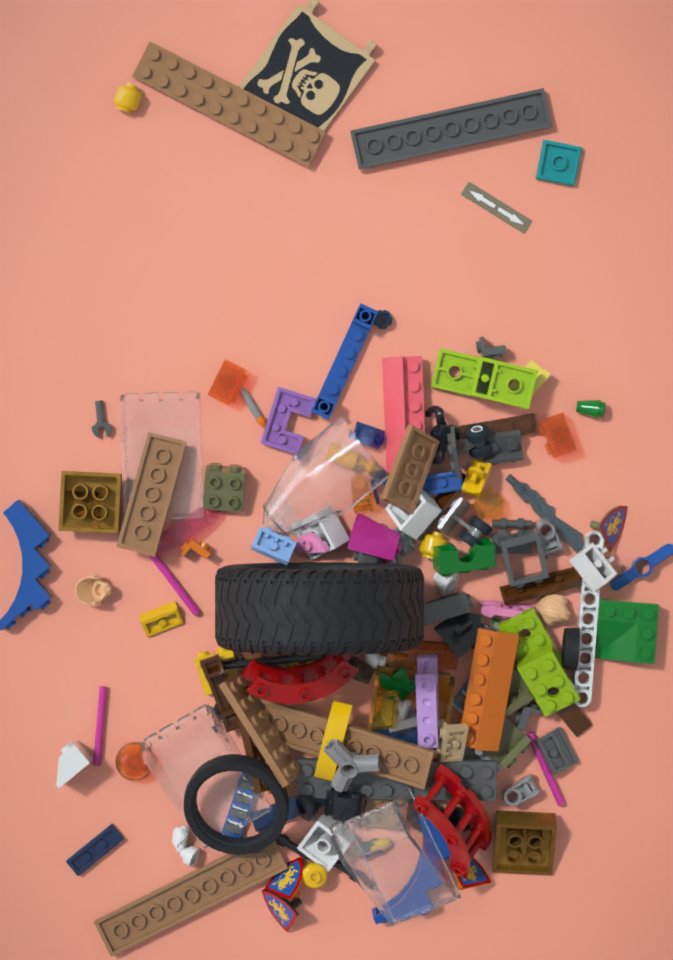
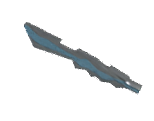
(566, 532)

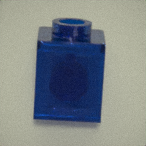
(369, 435)

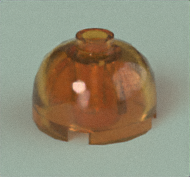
(130, 762)

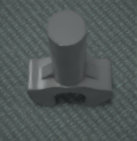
(100, 420)

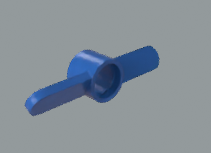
(631, 574)

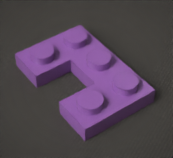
(275, 430)

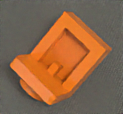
(200, 548)

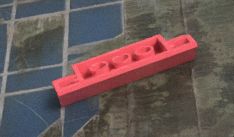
(402, 400)

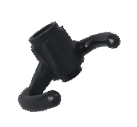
(440, 432)

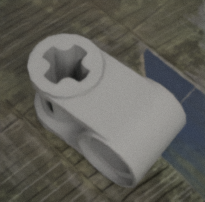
(550, 540)
(522, 790)

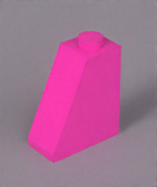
(374, 538)

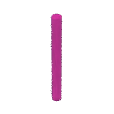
(175, 584)
(100, 725)
(550, 779)

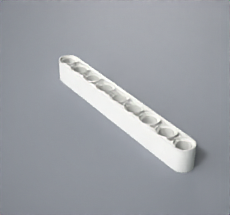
(590, 628)

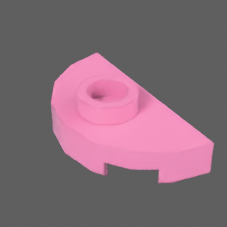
(310, 544)

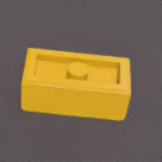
(161, 619)

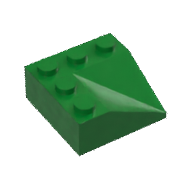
(626, 631)

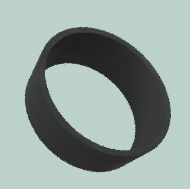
(570, 648)

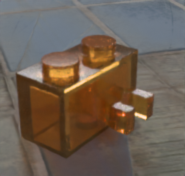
(227, 382)
(557, 435)
(446, 657)

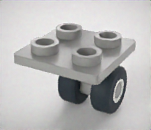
(449, 521)

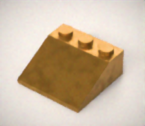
(524, 842)

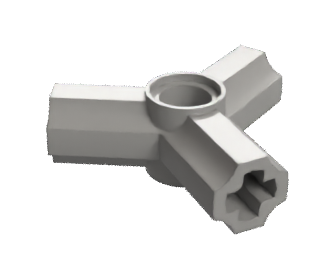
(349, 764)

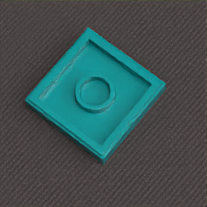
(558, 163)

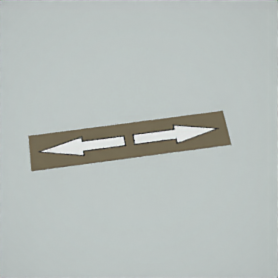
(496, 207)

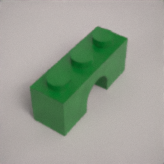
(479, 557)

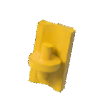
(476, 478)

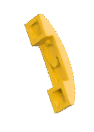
(335, 728)

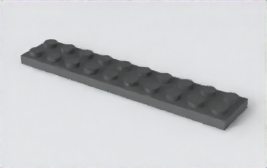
(451, 129)
(474, 775)

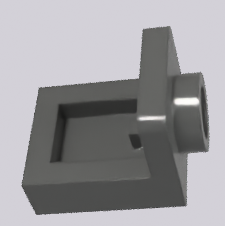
(494, 352)
(522, 717)

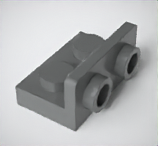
(505, 447)

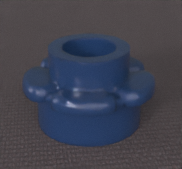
(383, 324)

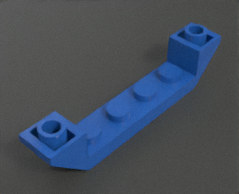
(344, 361)

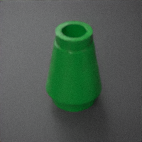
(591, 408)

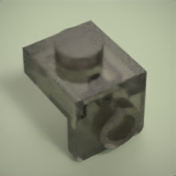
(365, 670)

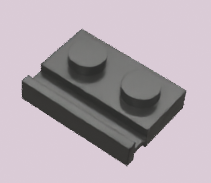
(556, 751)

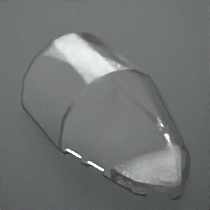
(322, 481)

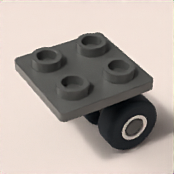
(474, 444)

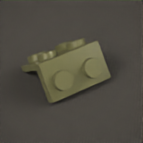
(224, 487)
(518, 695)
(511, 744)

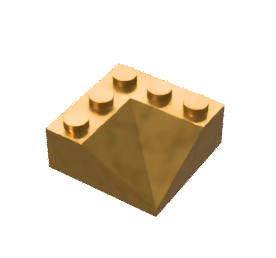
(90, 502)

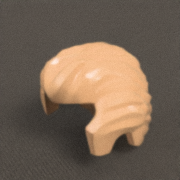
(92, 590)
(553, 609)

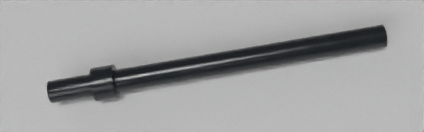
(302, 659)

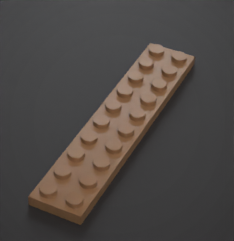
(229, 104)
(305, 732)
(187, 897)

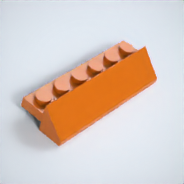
(489, 688)

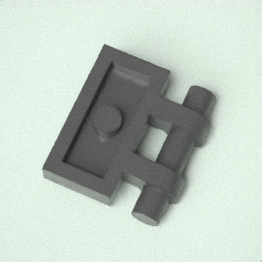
(520, 524)

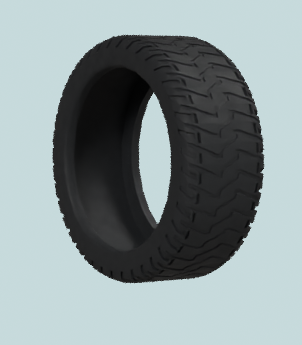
(319, 608)

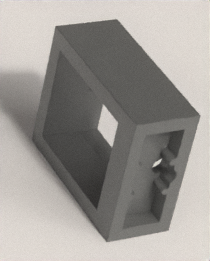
(519, 539)
(446, 607)

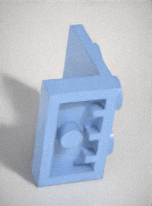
(273, 545)

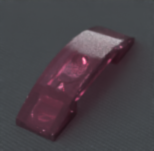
(185, 529)

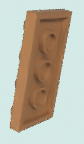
(410, 469)

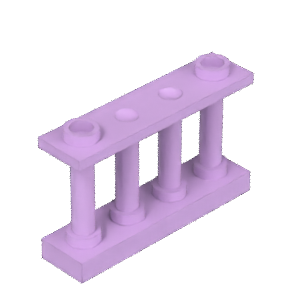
(427, 700)

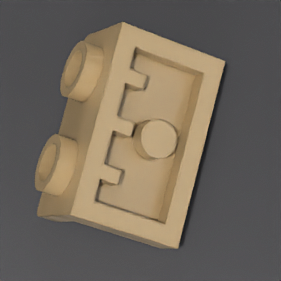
(451, 741)

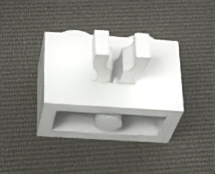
(593, 566)

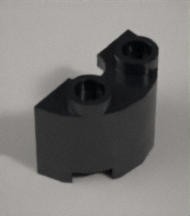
(344, 805)

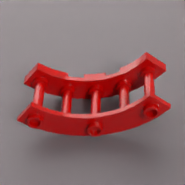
(300, 682)
(475, 815)

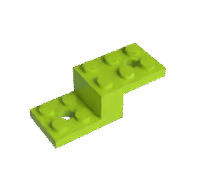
(484, 378)
(540, 663)

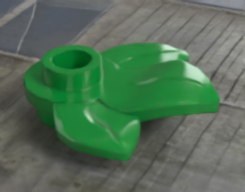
(399, 682)

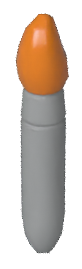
(252, 407)

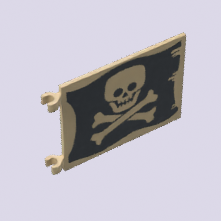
(309, 68)

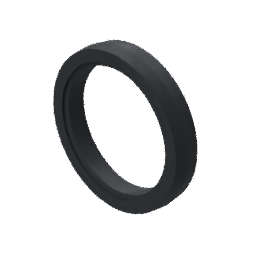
(225, 843)

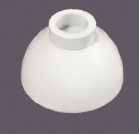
(446, 584)

